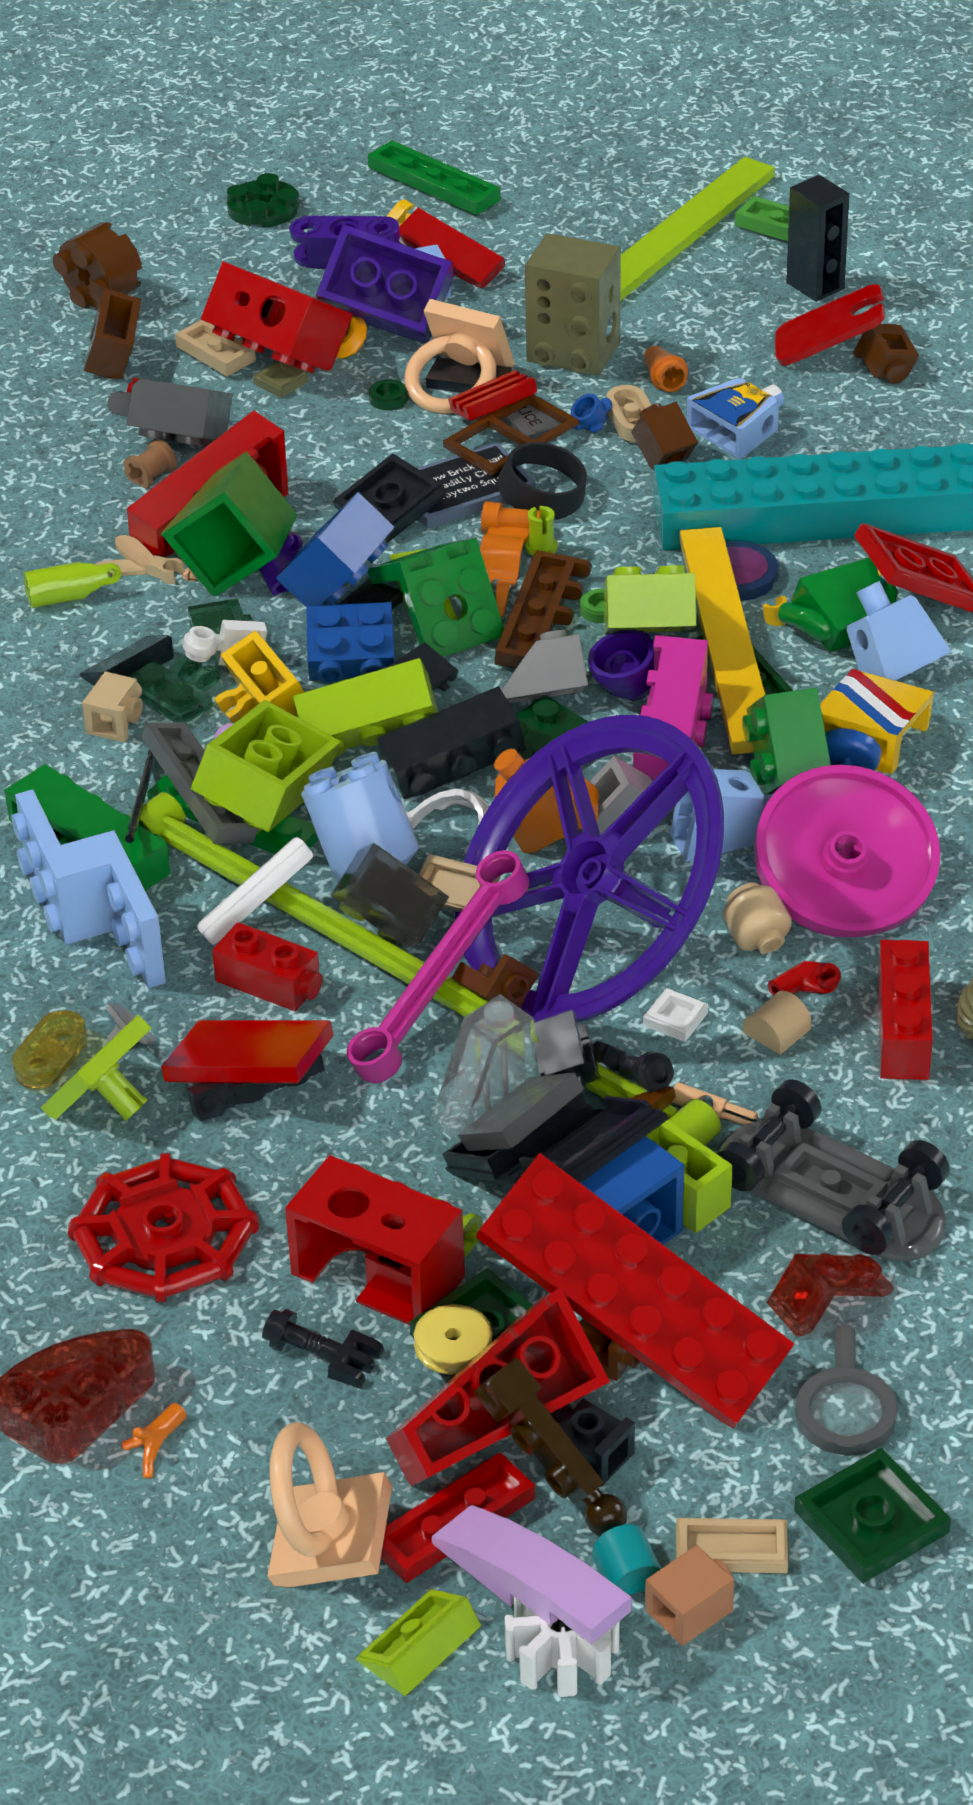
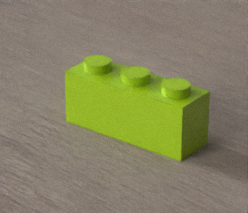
(369, 704)

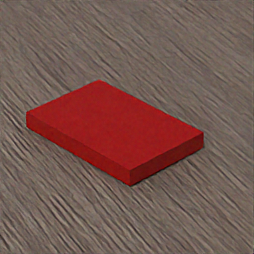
(917, 567)
(247, 1051)

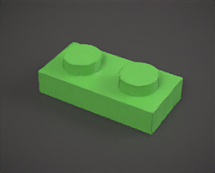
(764, 217)

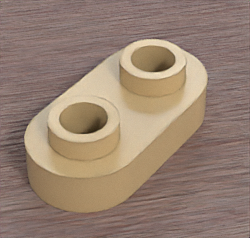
(627, 405)

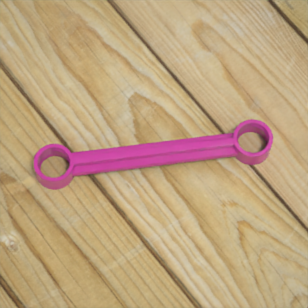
(437, 967)

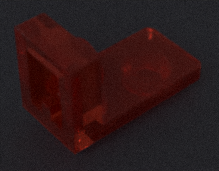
(814, 1281)

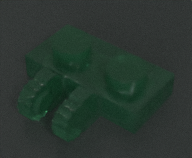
(171, 693)

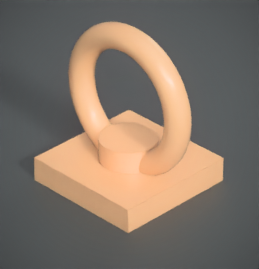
(464, 337)
(326, 1526)

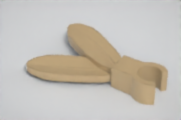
(140, 561)

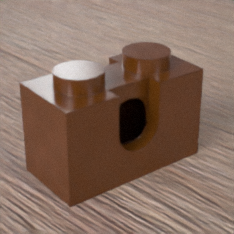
(112, 334)

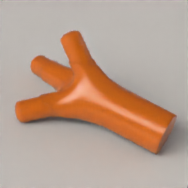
(154, 1435)

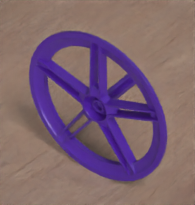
(595, 862)

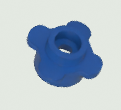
(591, 412)

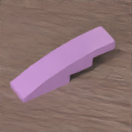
(534, 1571)

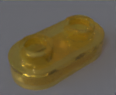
(42, 1056)

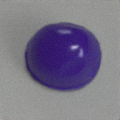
(622, 663)

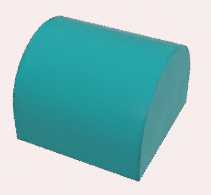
(625, 1557)

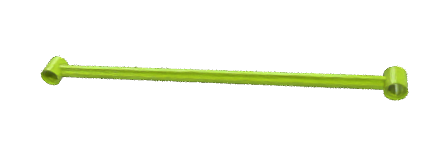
(166, 818)

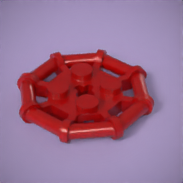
(153, 1194)

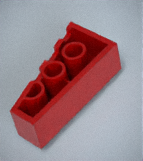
(162, 503)
(456, 1422)

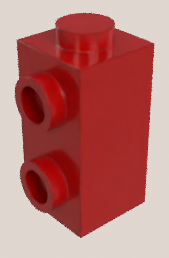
(267, 967)

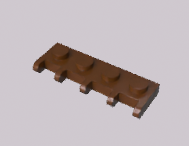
(540, 604)

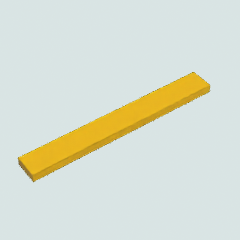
(725, 628)

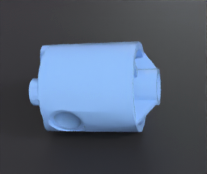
(358, 810)

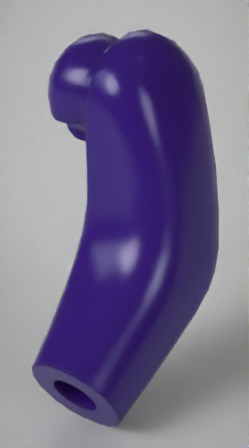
(273, 568)

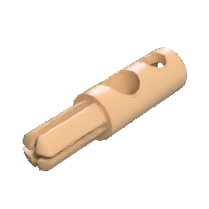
(720, 1105)

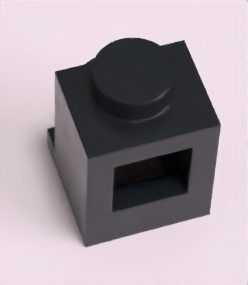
(598, 1436)

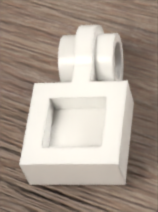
(203, 643)

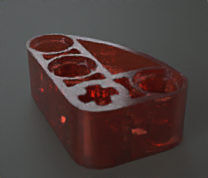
(74, 1391)

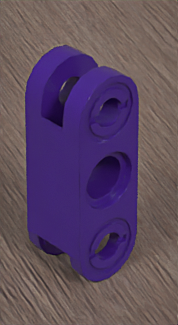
(320, 241)

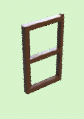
(493, 421)

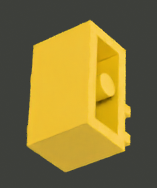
(258, 677)

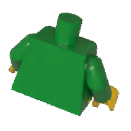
(828, 602)

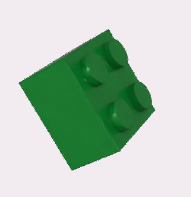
(785, 737)

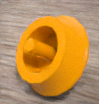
(353, 338)

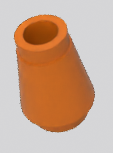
(661, 363)

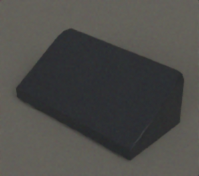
(132, 658)

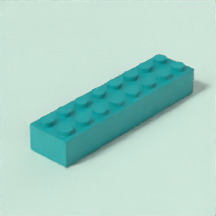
(817, 495)

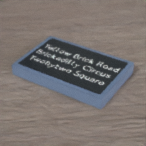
(466, 485)

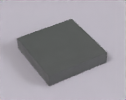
(521, 1112)

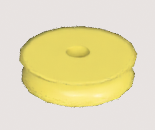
(447, 1322)

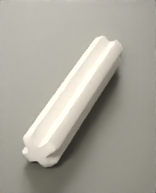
(255, 890)

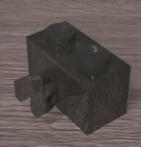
(389, 896)

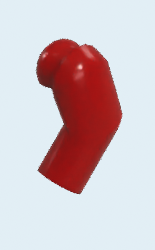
(807, 977)

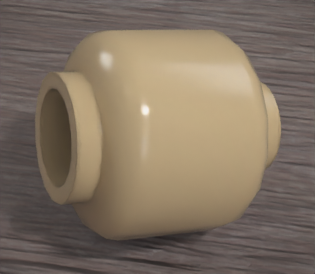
(756, 918)

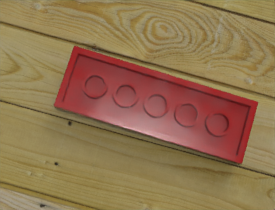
(635, 1290)

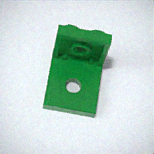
(430, 579)

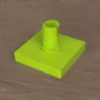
(103, 1075)

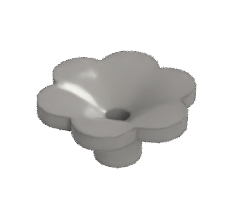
(122, 1018)

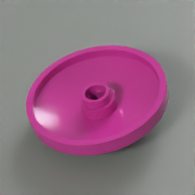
(847, 851)

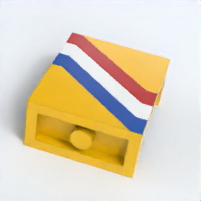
(879, 709)

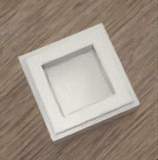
(675, 1014)

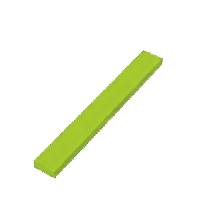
(691, 221)

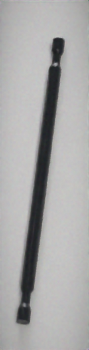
(140, 798)

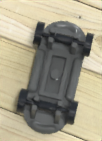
(836, 1186)

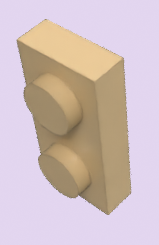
(214, 350)

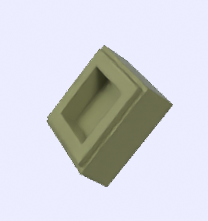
(280, 379)

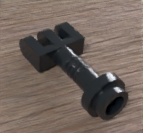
(649, 1070)
(346, 1359)

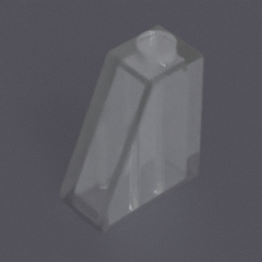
(487, 1063)

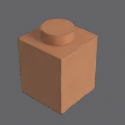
(689, 1594)

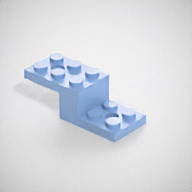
(89, 889)

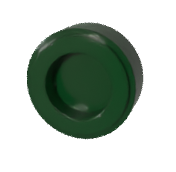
(388, 394)

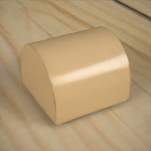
(778, 1022)

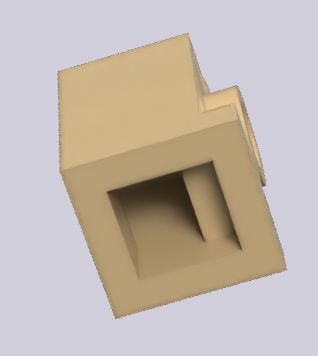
(112, 707)

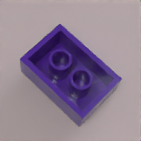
(384, 282)

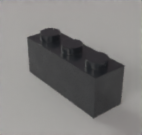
(817, 237)
(451, 743)

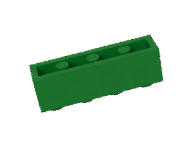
(80, 815)

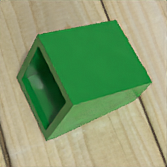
(231, 525)

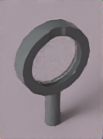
(846, 1406)

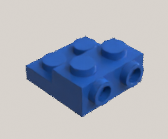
(348, 640)

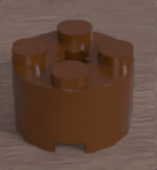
(96, 262)

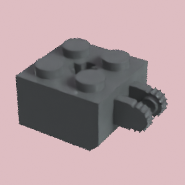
(173, 409)

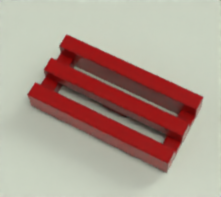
(492, 395)

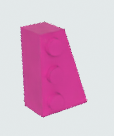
(677, 694)

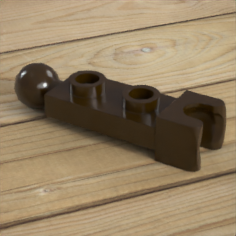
(511, 1396)

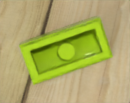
(420, 1639)

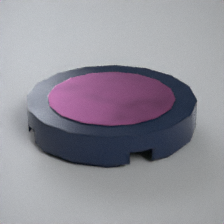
(753, 568)

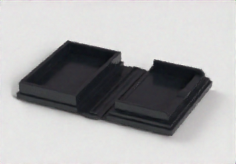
(572, 1138)

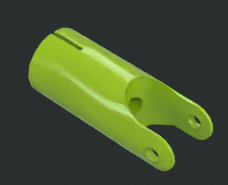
(67, 582)

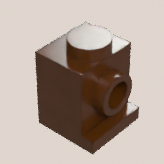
(888, 358)

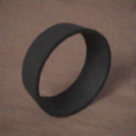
(524, 496)

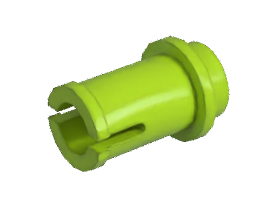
(541, 531)

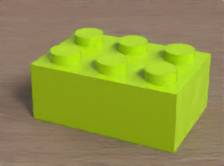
(650, 601)
(263, 765)

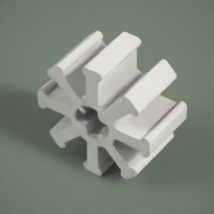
(557, 1647)

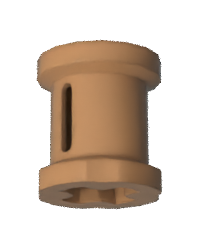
(150, 463)

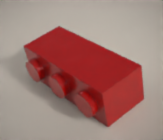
(904, 1010)

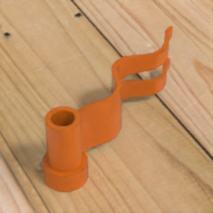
(502, 546)

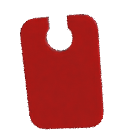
(829, 325)

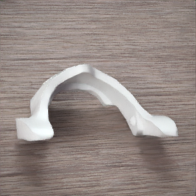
(446, 799)

